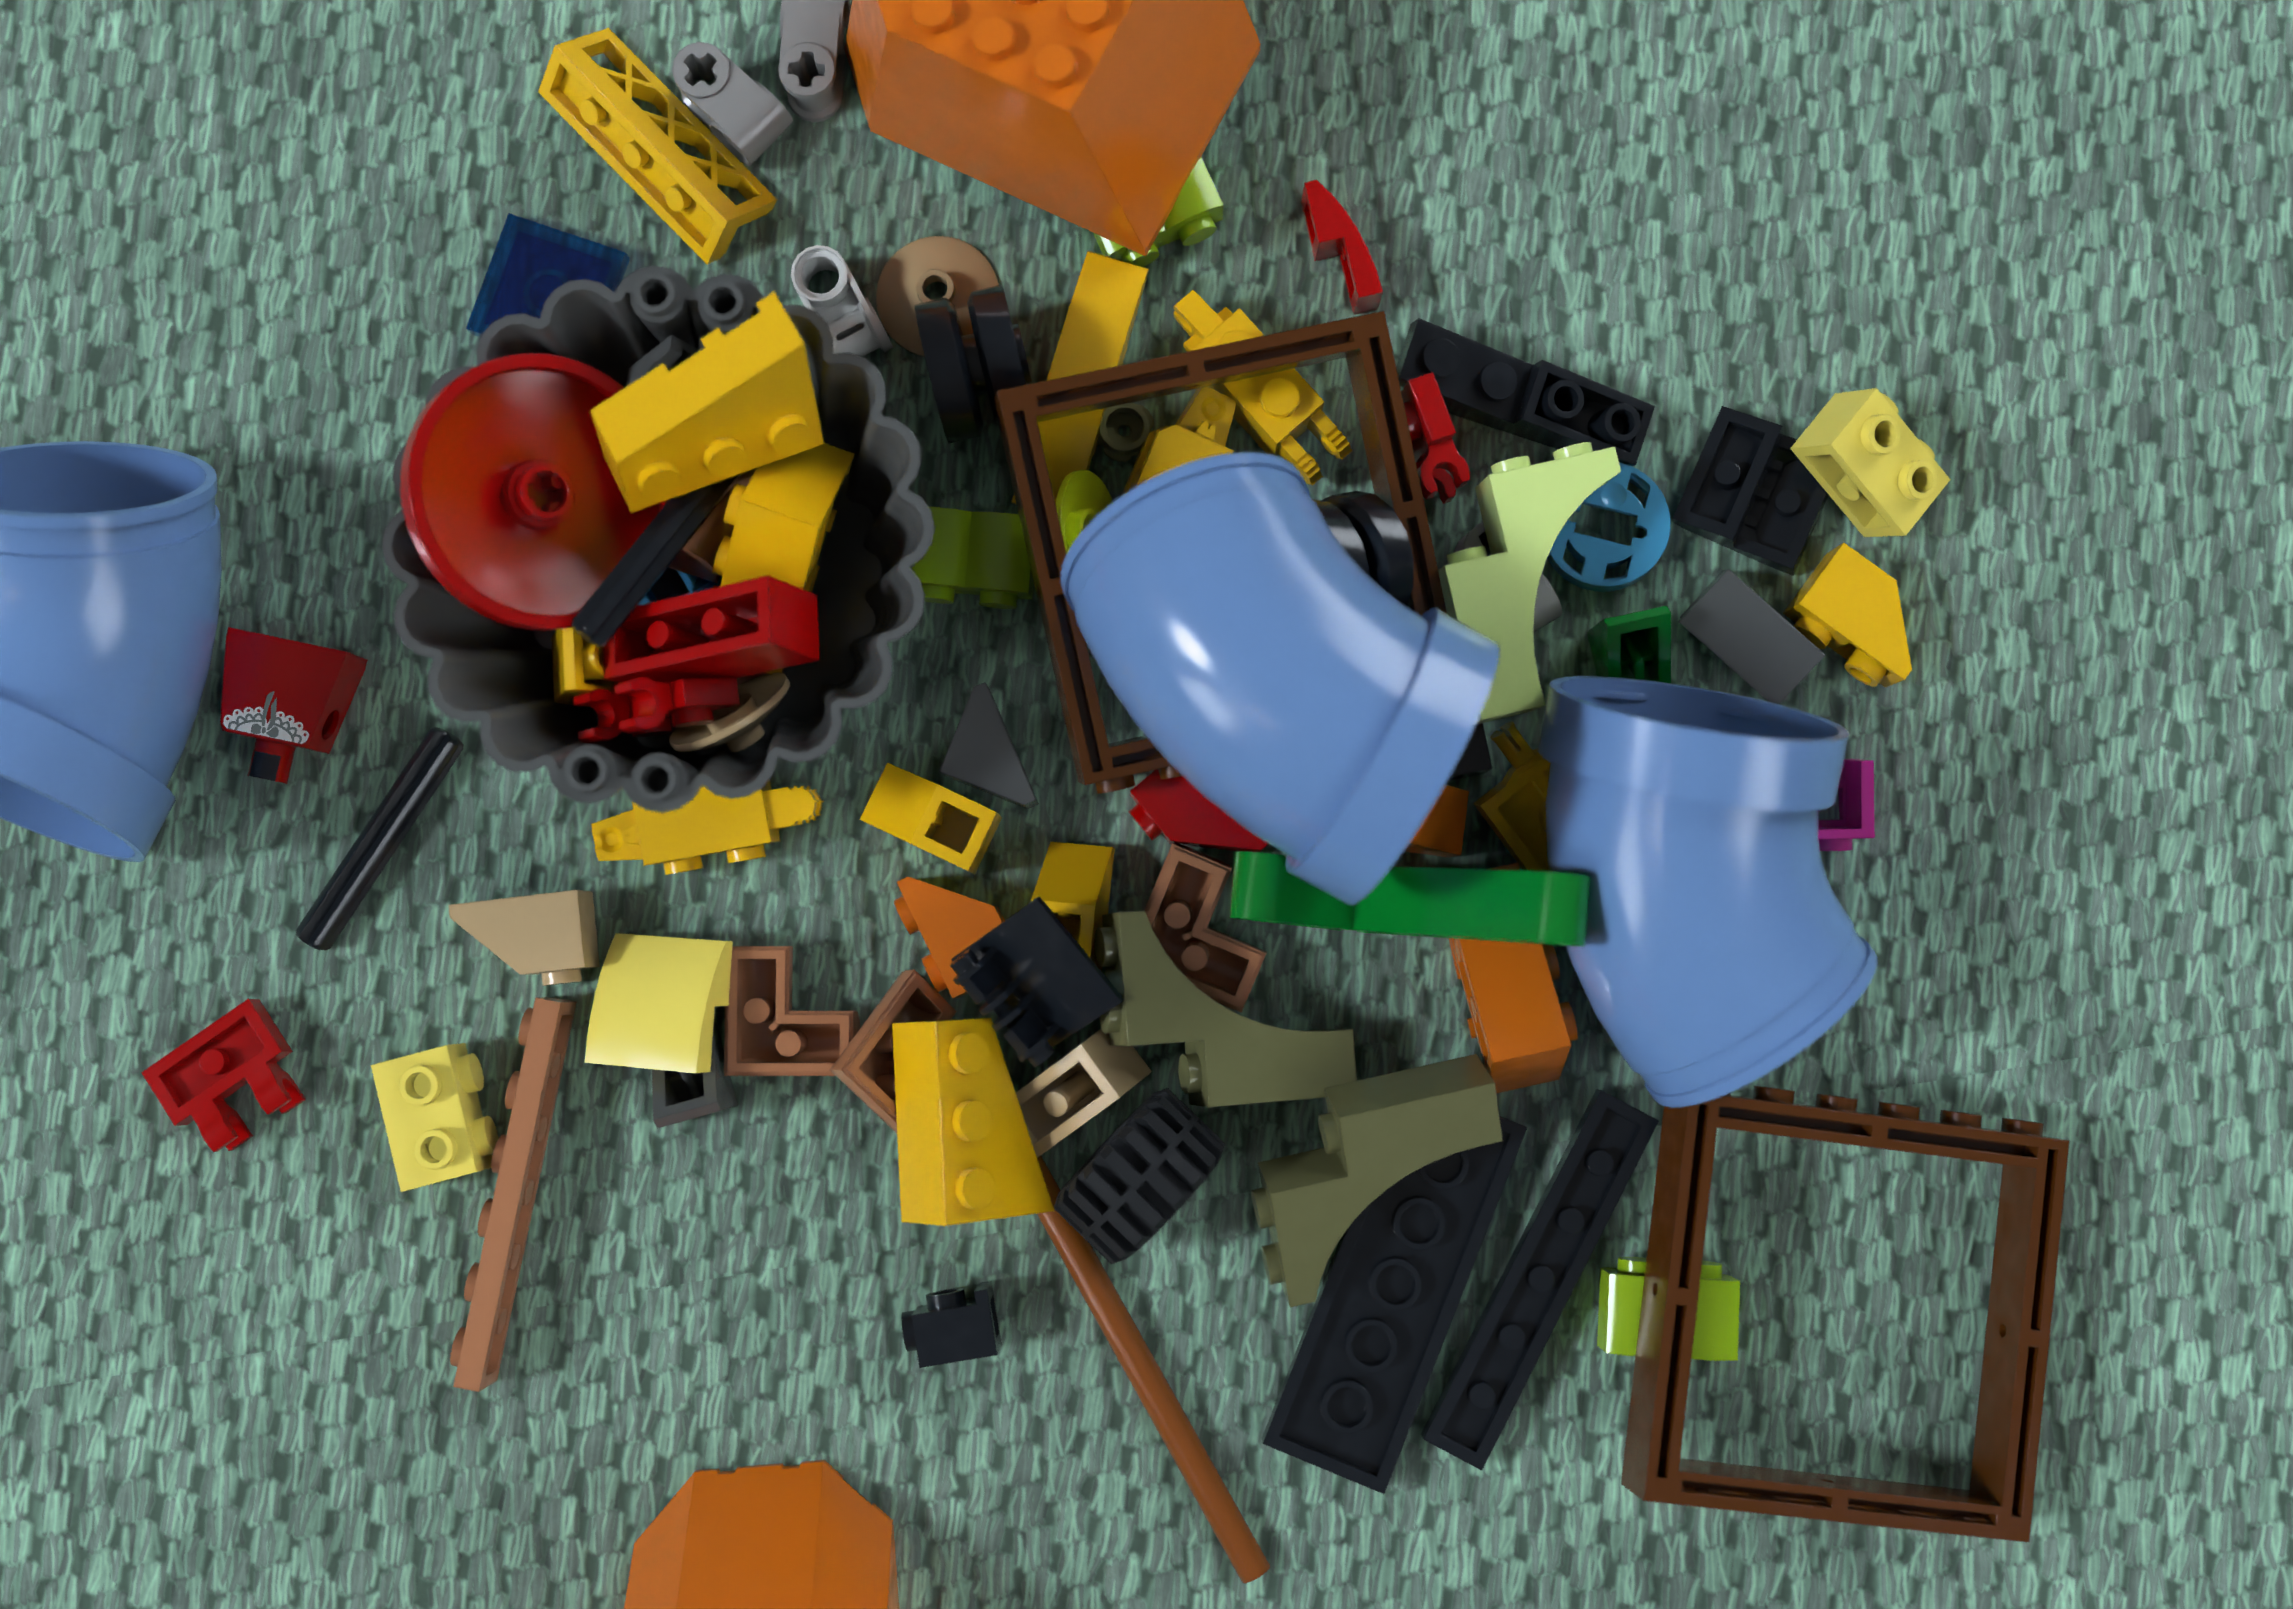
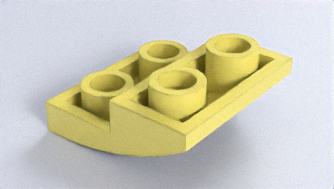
(658, 1002)

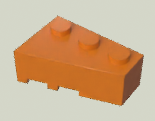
(1515, 1008)

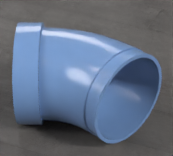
(102, 635)
(1276, 664)
(1706, 874)

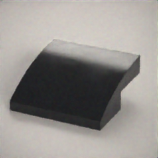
(1752, 492)

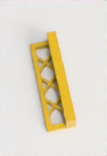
(644, 146)

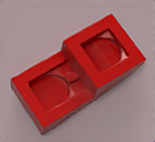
(1334, 235)

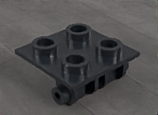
(1034, 981)

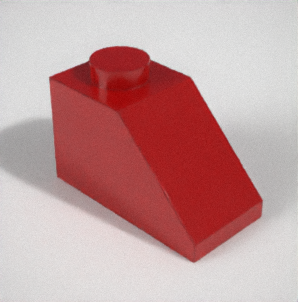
(1187, 816)

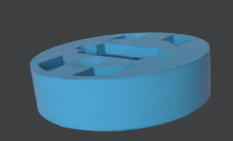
(1602, 554)

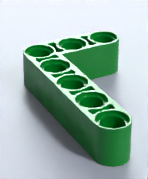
(1421, 902)

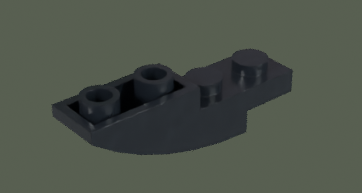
(1524, 398)

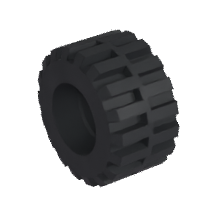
(1140, 1176)

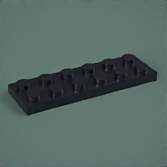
(1388, 1314)

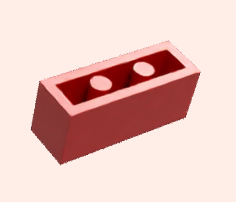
(717, 633)

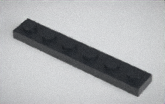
(1539, 1279)

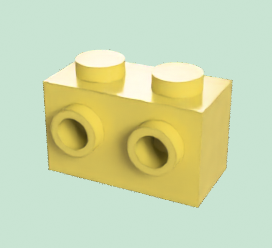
(1871, 463)
(435, 1115)

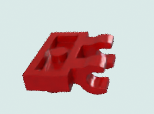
(1432, 439)
(650, 706)
(218, 1062)

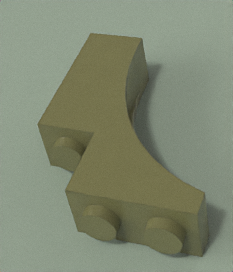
(1226, 1054)
(1371, 1140)

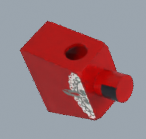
(285, 697)

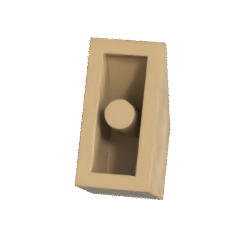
(536, 932)
(1078, 1089)

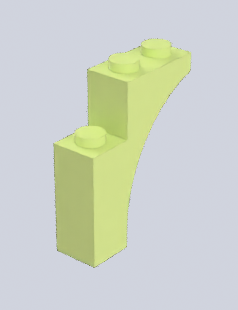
(1497, 593)

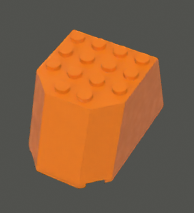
(1057, 99)

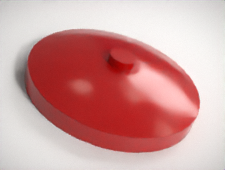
(516, 491)

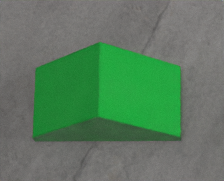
(1633, 645)

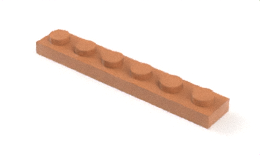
(508, 1215)

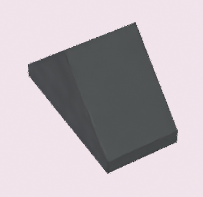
(985, 754)
(692, 1095)

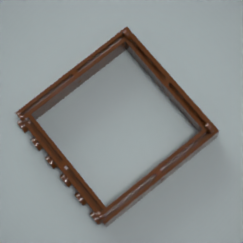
(1389, 454)
(2015, 1336)

